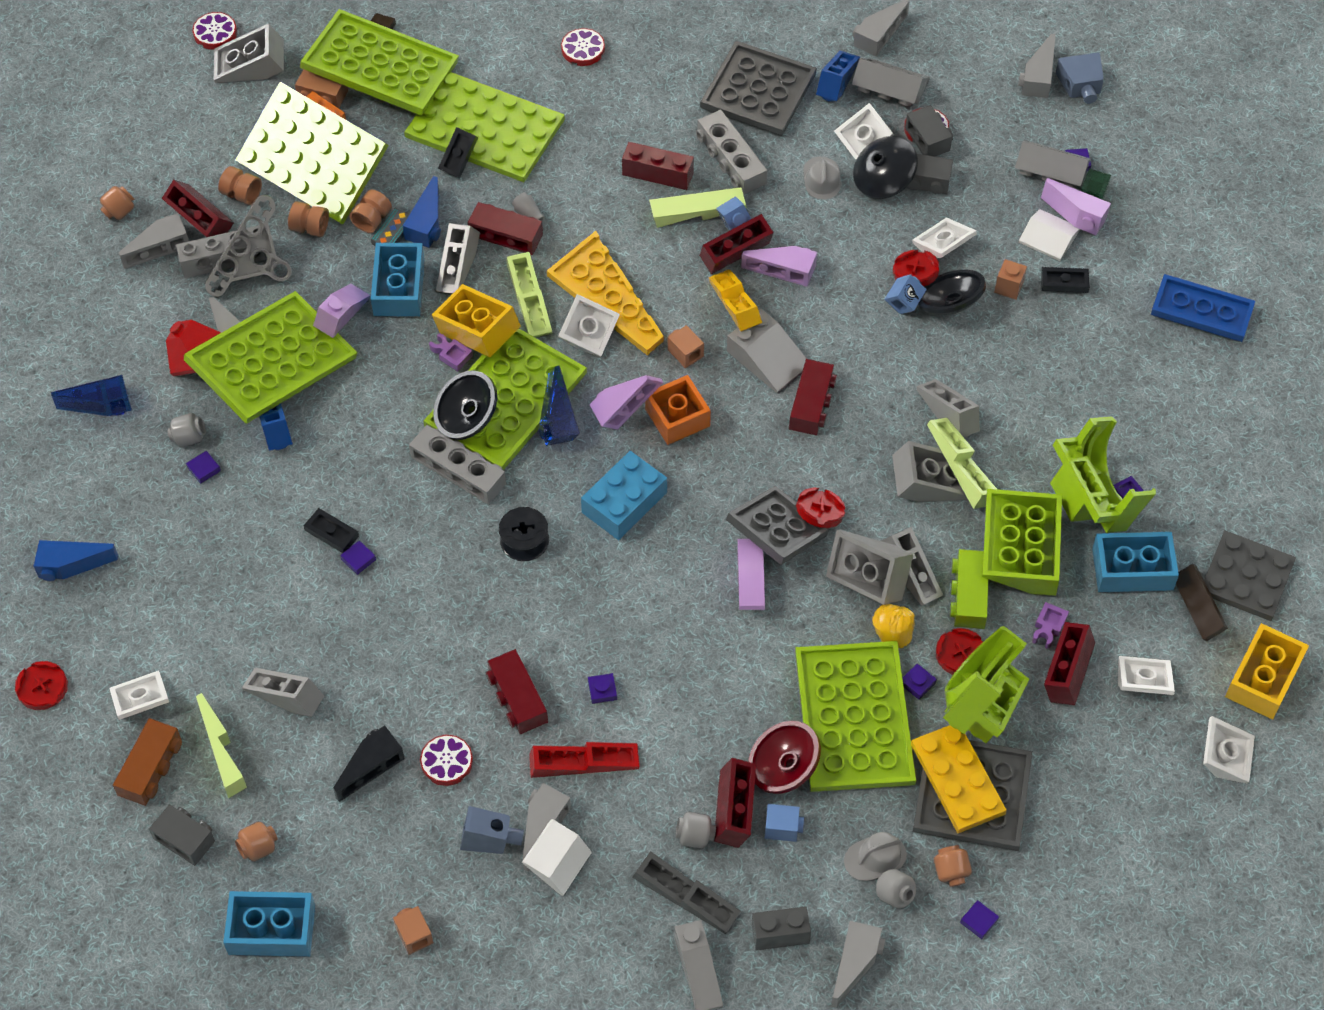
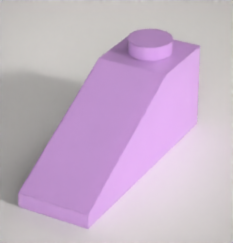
(1076, 206)
(784, 263)
(339, 309)
(620, 401)

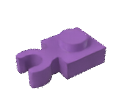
(453, 353)
(1049, 623)

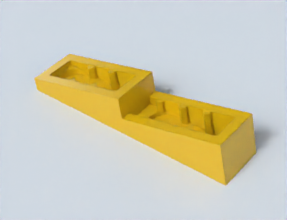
(736, 301)

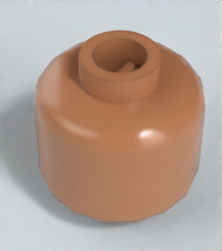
(117, 202)
(256, 841)
(952, 865)

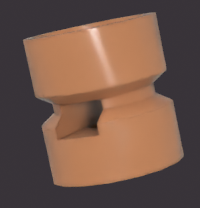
(239, 186)
(370, 211)
(308, 219)

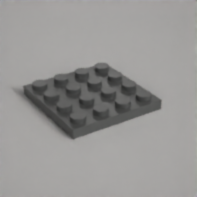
(758, 87)
(1009, 774)

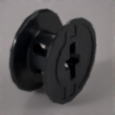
(523, 534)

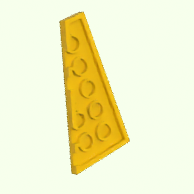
(594, 275)

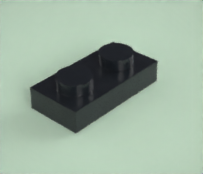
(458, 152)
(1065, 279)
(331, 530)

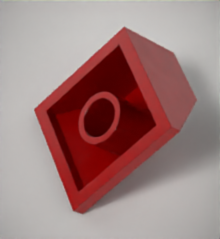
(183, 338)

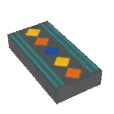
(392, 228)

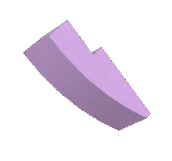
(750, 575)

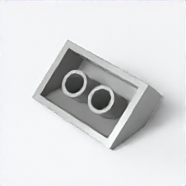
(889, 81)

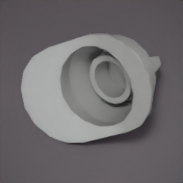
(822, 177)
(874, 856)

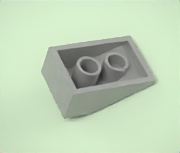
(250, 56)
(767, 352)
(925, 474)
(869, 566)

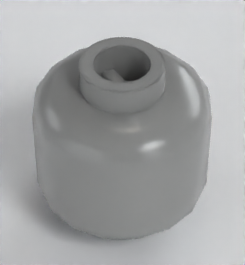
(186, 430)
(695, 830)
(896, 888)

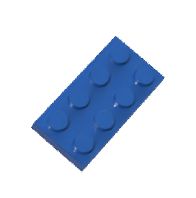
(1203, 307)

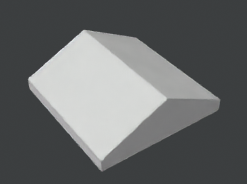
(862, 130)
(1048, 234)
(943, 237)
(588, 326)
(1145, 675)
(139, 695)
(1228, 751)
(557, 856)

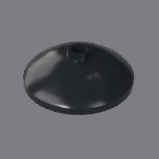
(891, 173)
(953, 292)
(465, 405)

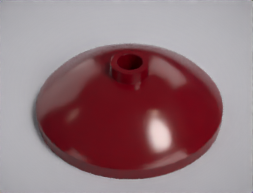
(785, 756)

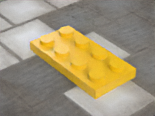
(958, 778)

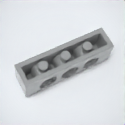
(731, 152)
(201, 255)
(484, 487)

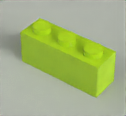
(969, 590)

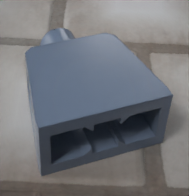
(1081, 75)
(488, 831)

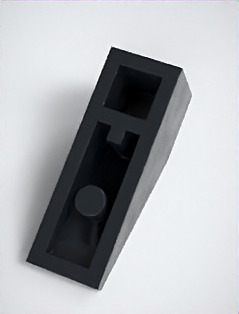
(372, 758)

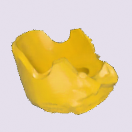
(894, 624)

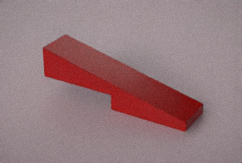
(591, 758)

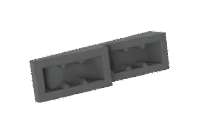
(685, 893)

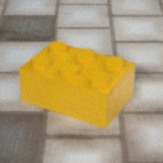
(476, 320)
(1266, 671)

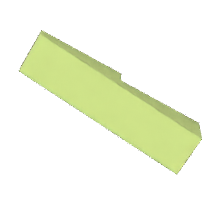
(684, 207)
(529, 294)
(958, 455)
(218, 737)

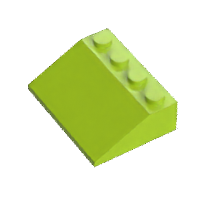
(1023, 540)

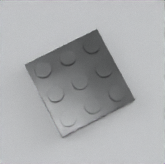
(775, 525)
(1248, 575)

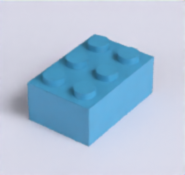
(397, 279)
(624, 495)
(1135, 562)
(269, 923)

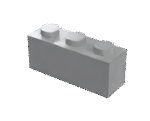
(1052, 163)

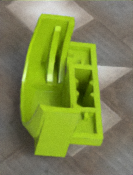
(1087, 483)
(970, 693)

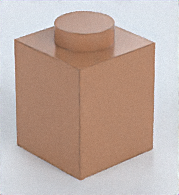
(1010, 279)
(685, 346)
(413, 929)

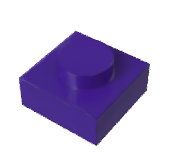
(918, 681)
(602, 688)

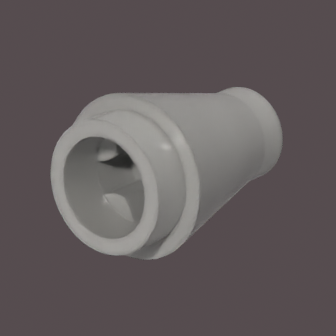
(525, 205)

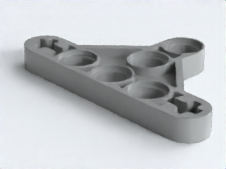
(244, 261)

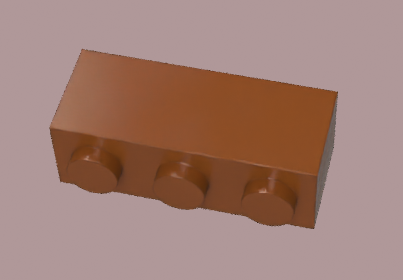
(147, 762)

